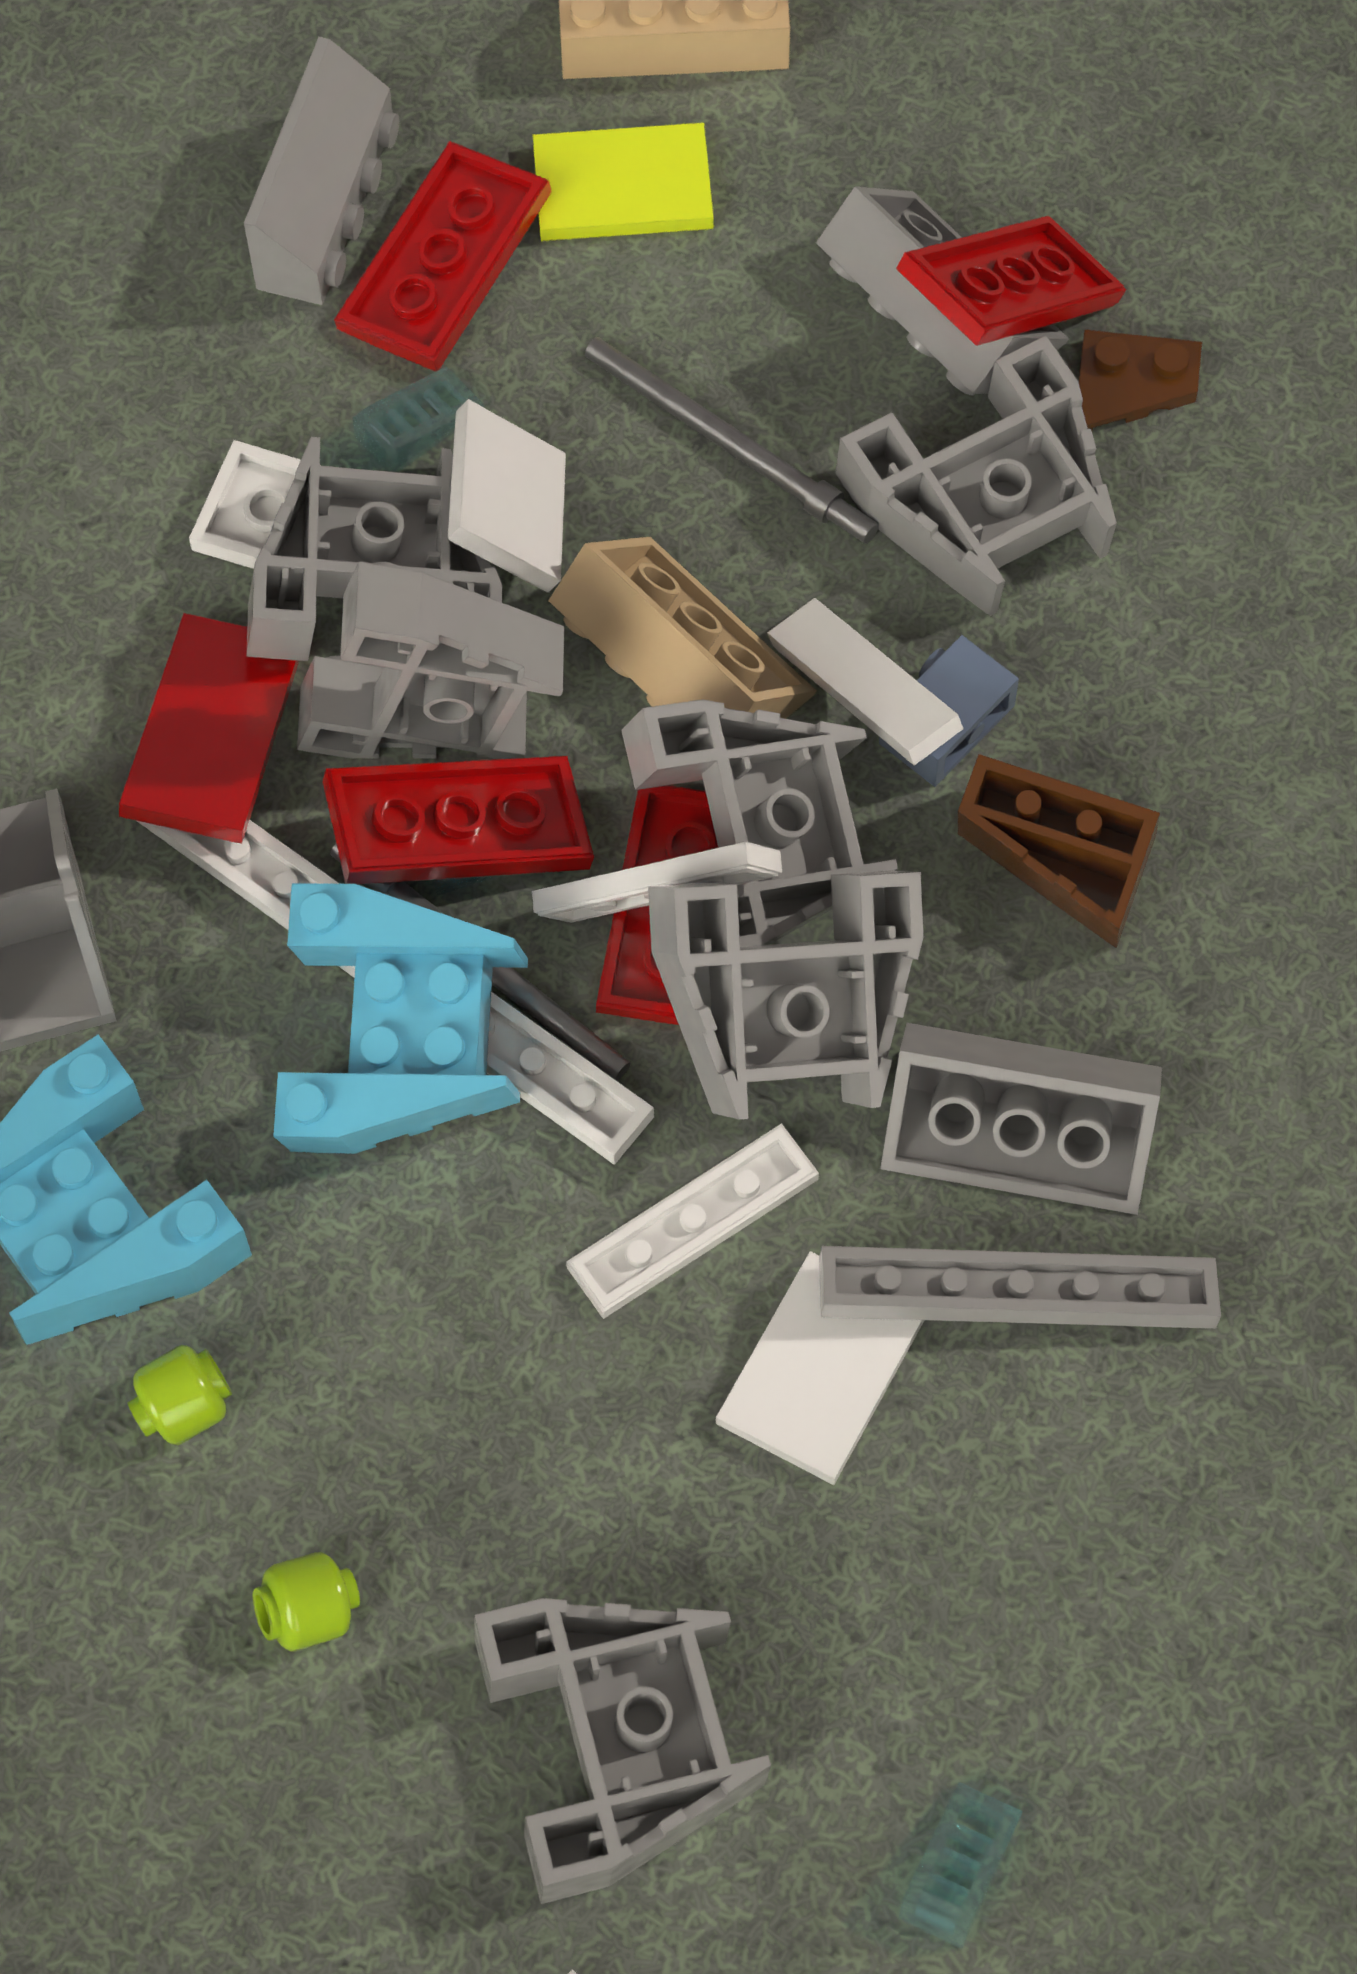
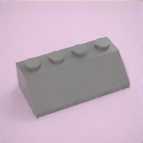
(319, 176)
(865, 248)
(1022, 1118)

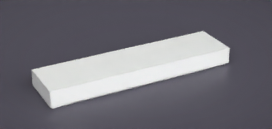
(865, 681)
(629, 887)
(692, 1220)

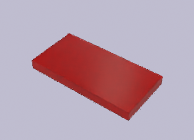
(443, 256)
(1011, 279)
(208, 733)
(457, 819)
(663, 826)

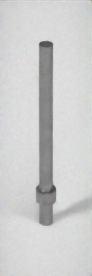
(819, 498)
(529, 997)

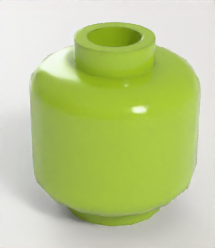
(179, 1394)
(305, 1601)

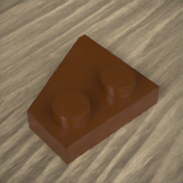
(1135, 375)

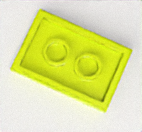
(624, 181)

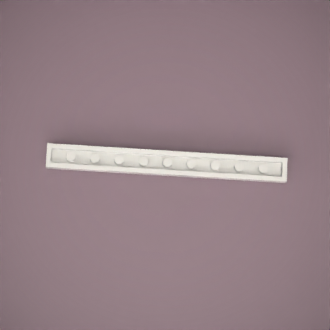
(536, 1062)

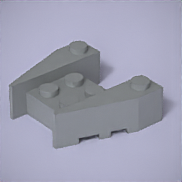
(993, 490)
(345, 518)
(446, 675)
(764, 786)
(791, 1004)
(638, 1728)

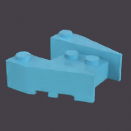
(413, 1025)
(76, 1222)

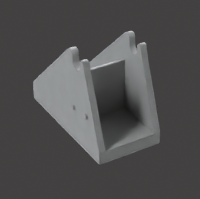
(47, 938)

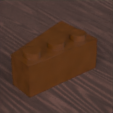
(1060, 840)

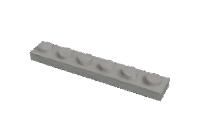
(1018, 1287)

